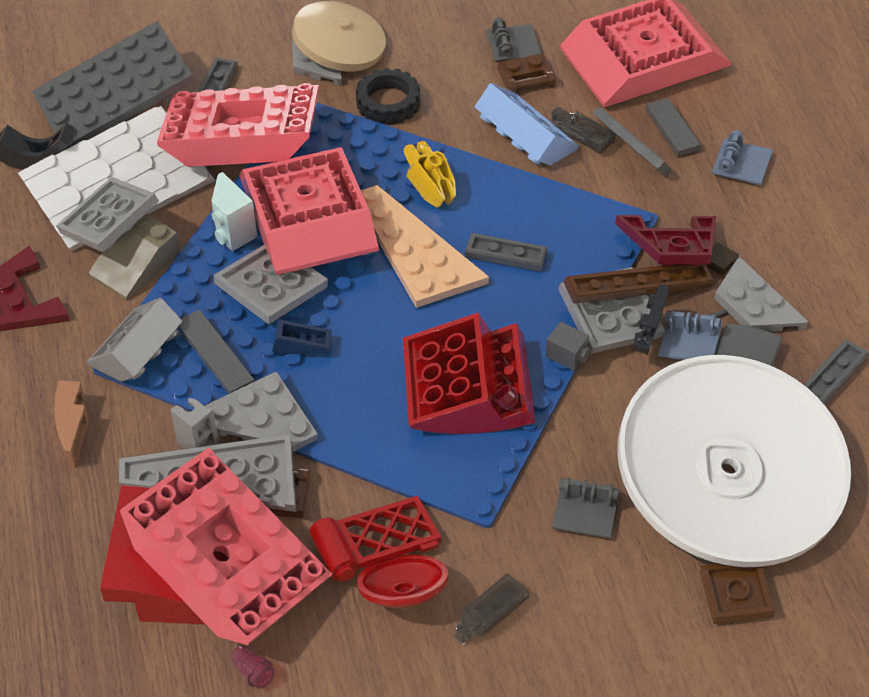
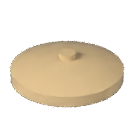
(338, 36)

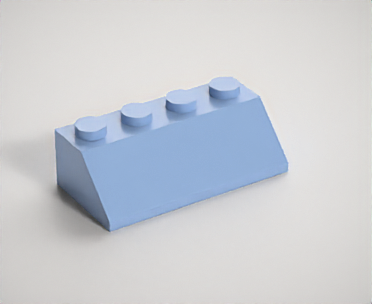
(524, 125)

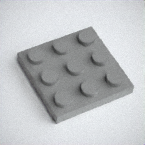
(107, 214)
(262, 291)
(610, 321)

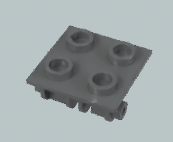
(511, 41)
(585, 508)

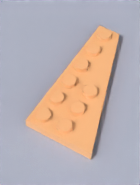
(419, 256)

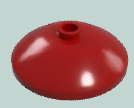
(403, 581)

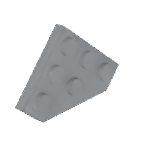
(262, 412)

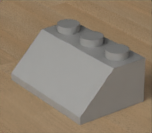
(136, 341)

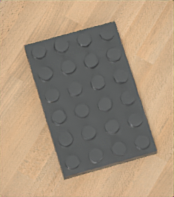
(114, 84)

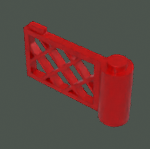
(343, 556)

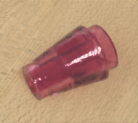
(253, 667)

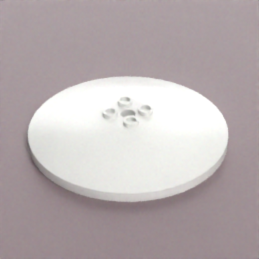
(761, 422)

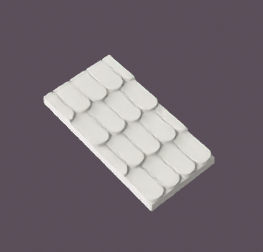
(121, 152)

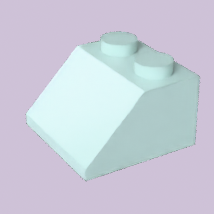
(232, 214)

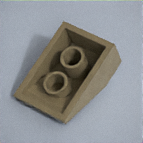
(136, 257)

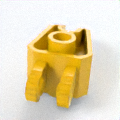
(430, 174)

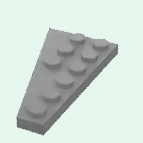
(260, 464)

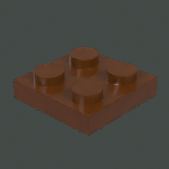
(736, 593)

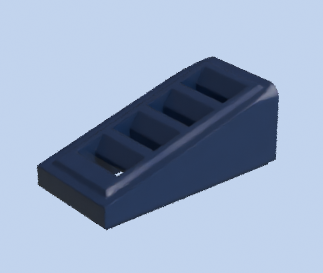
(286, 341)

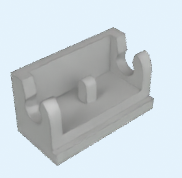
(194, 427)

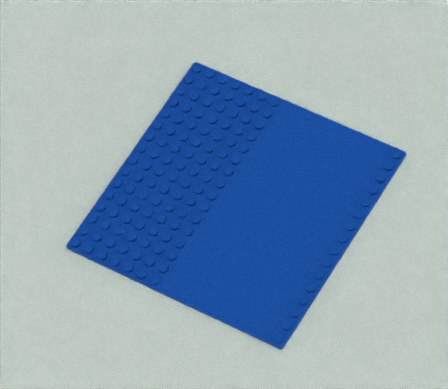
(359, 388)

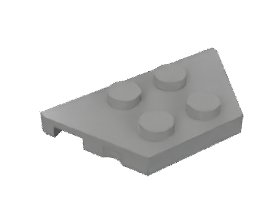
(306, 67)
(755, 302)

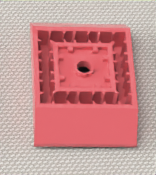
(622, 65)
(238, 124)
(309, 210)
(210, 511)

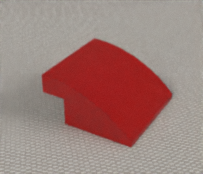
(457, 372)
(133, 580)

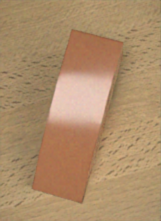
(70, 418)

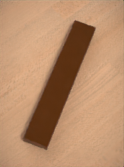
(636, 282)

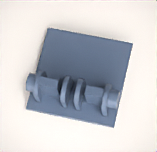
(742, 160)
(689, 336)

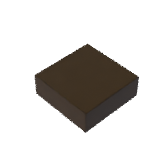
(722, 258)

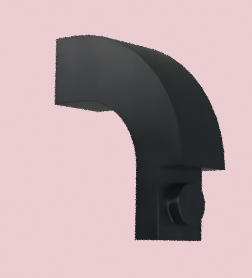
(23, 151)

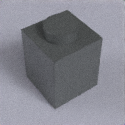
(568, 346)

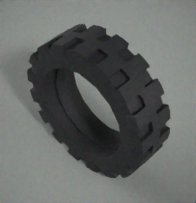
(388, 80)

